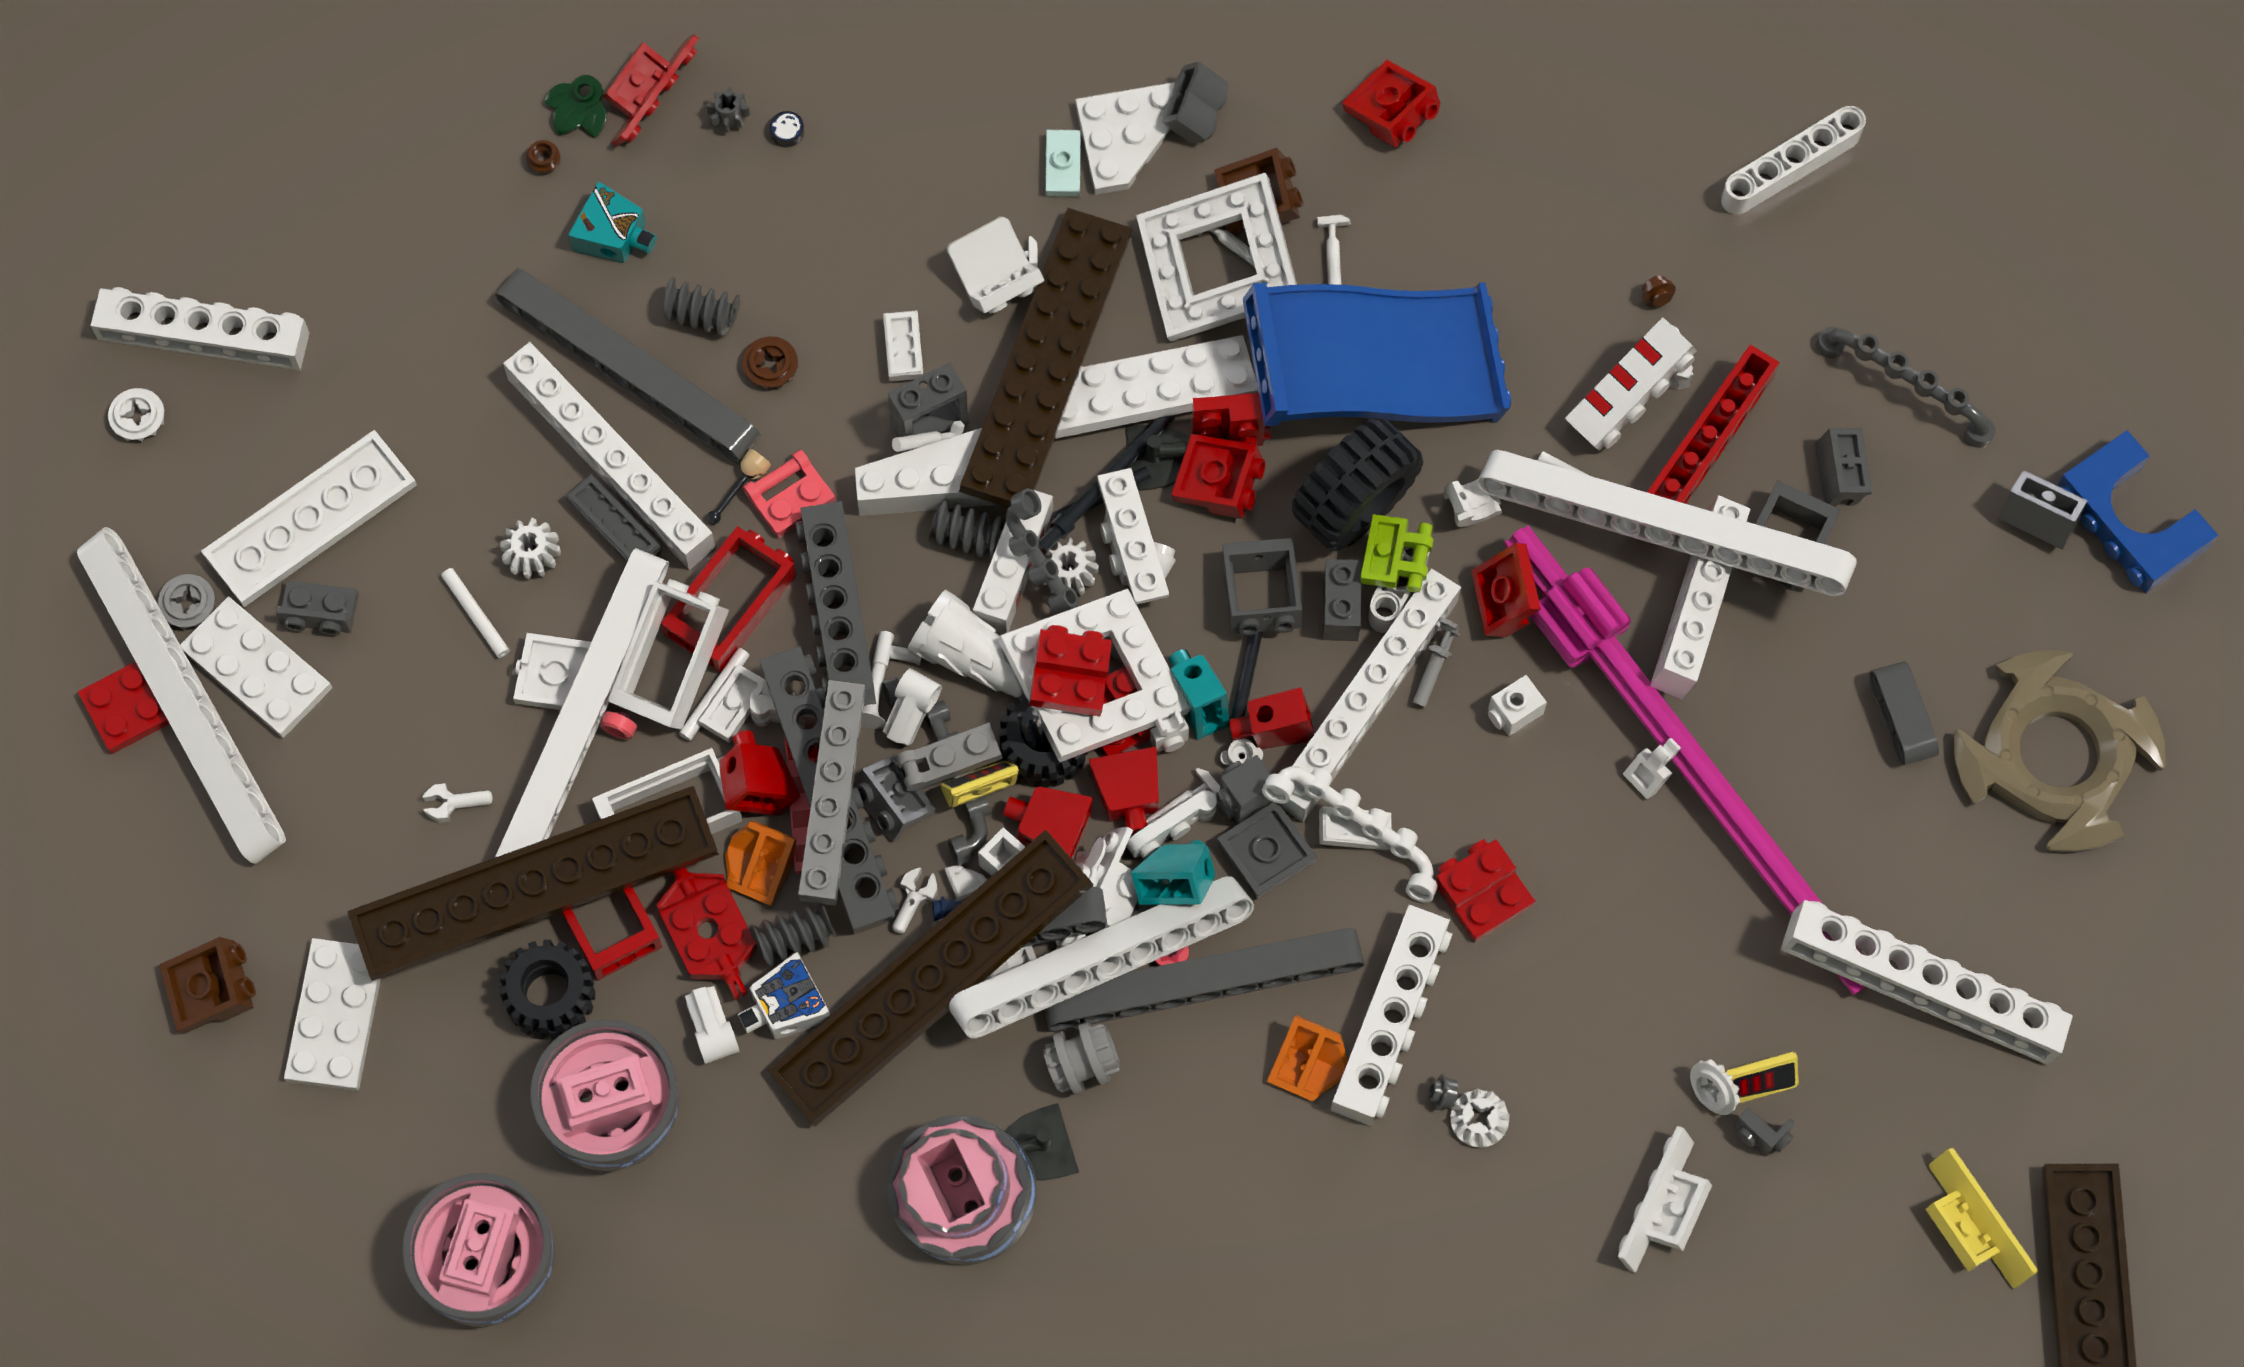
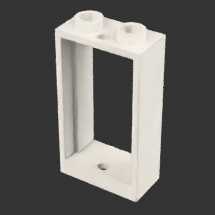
(642, 641)
(665, 778)

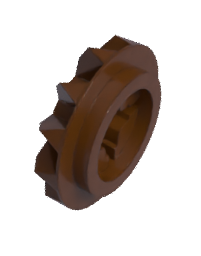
(777, 349)

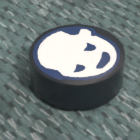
(787, 128)

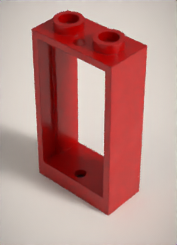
(688, 637)
(624, 952)

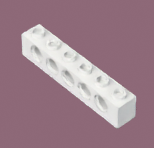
(282, 351)
(1694, 616)
(1417, 928)

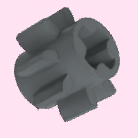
(728, 109)

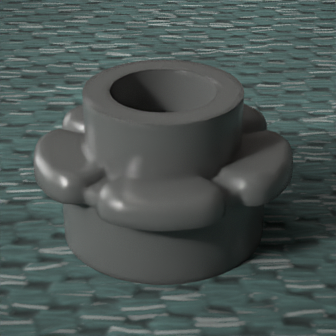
(1443, 1092)

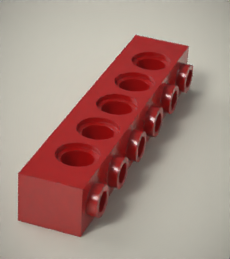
(1716, 426)

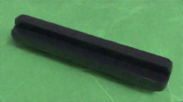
(1032, 730)

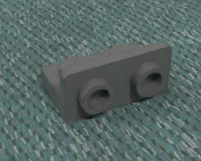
(318, 607)
(888, 799)

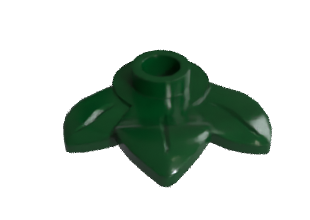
(576, 110)

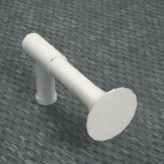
(883, 652)

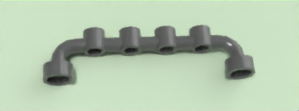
(1979, 430)
(1025, 506)
(974, 810)

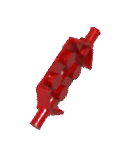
(703, 899)

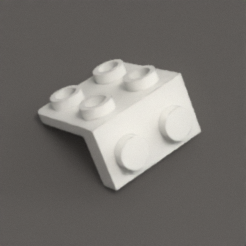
(993, 266)

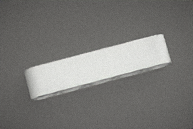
(1799, 147)

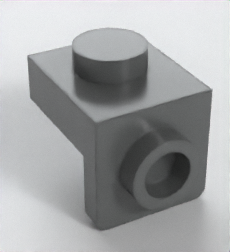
(1757, 1133)

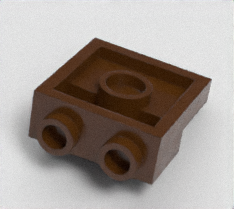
(1278, 169)
(207, 984)

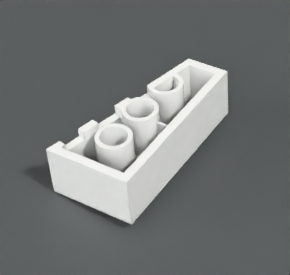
(918, 478)

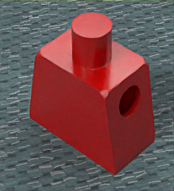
(1276, 720)
(756, 777)
(1127, 785)
(1051, 810)

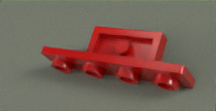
(641, 82)

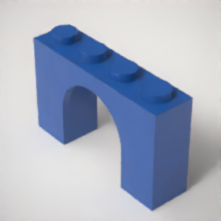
(2144, 556)

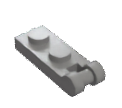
(949, 757)

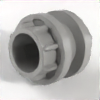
(1081, 1058)

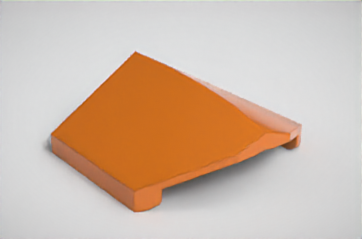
(759, 861)
(1309, 1060)

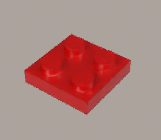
(123, 708)

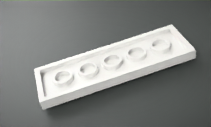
(1156, 385)
(309, 518)

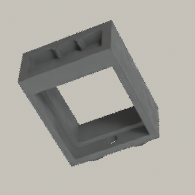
(941, 400)
(1801, 507)
(1262, 556)

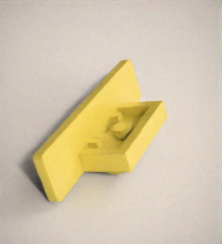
(1974, 1224)

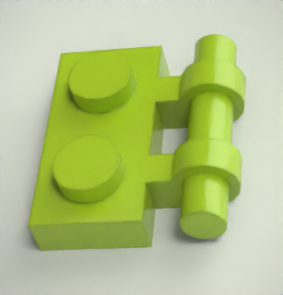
(1385, 551)

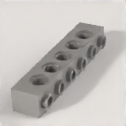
(832, 793)

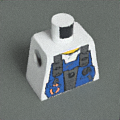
(785, 1001)

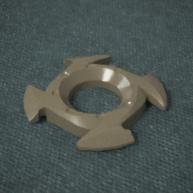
(2112, 727)

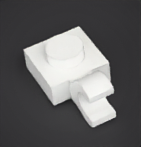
(1649, 769)

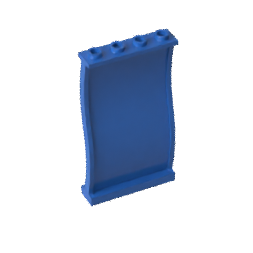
(1375, 353)

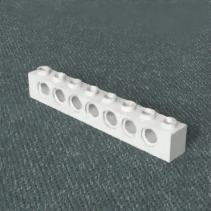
(609, 456)
(1374, 685)
(1805, 940)

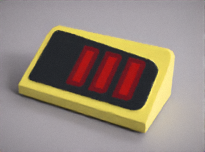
(979, 783)
(1766, 1076)

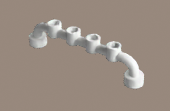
(1280, 787)

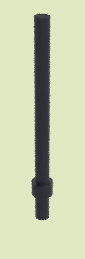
(1064, 523)

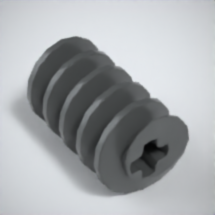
(700, 308)
(965, 529)
(794, 934)

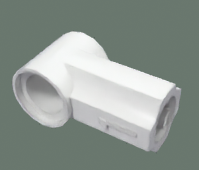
(915, 698)
(713, 1031)

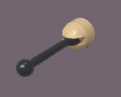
(753, 467)

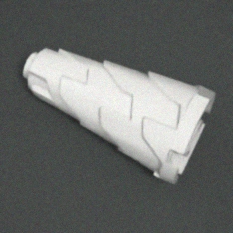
(964, 645)

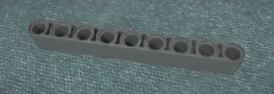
(627, 365)
(1211, 978)

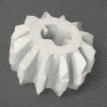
(529, 536)
(1078, 557)

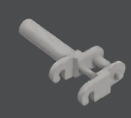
(1436, 661)

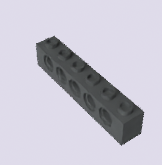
(821, 524)

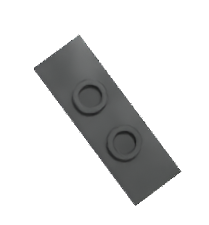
(611, 519)

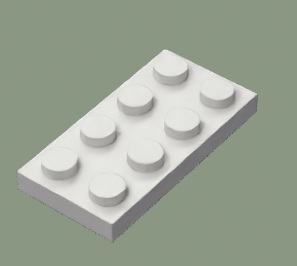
(255, 667)
(332, 1018)

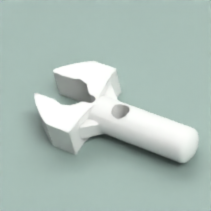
(453, 801)
(913, 898)

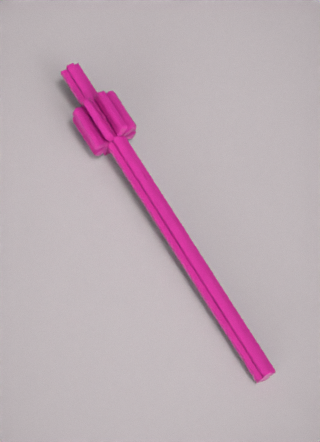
(1584, 625)

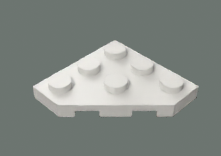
(1122, 133)

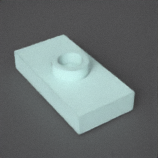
(1063, 163)

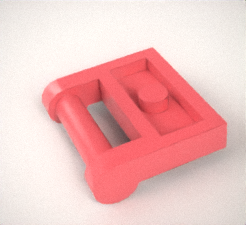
(784, 509)

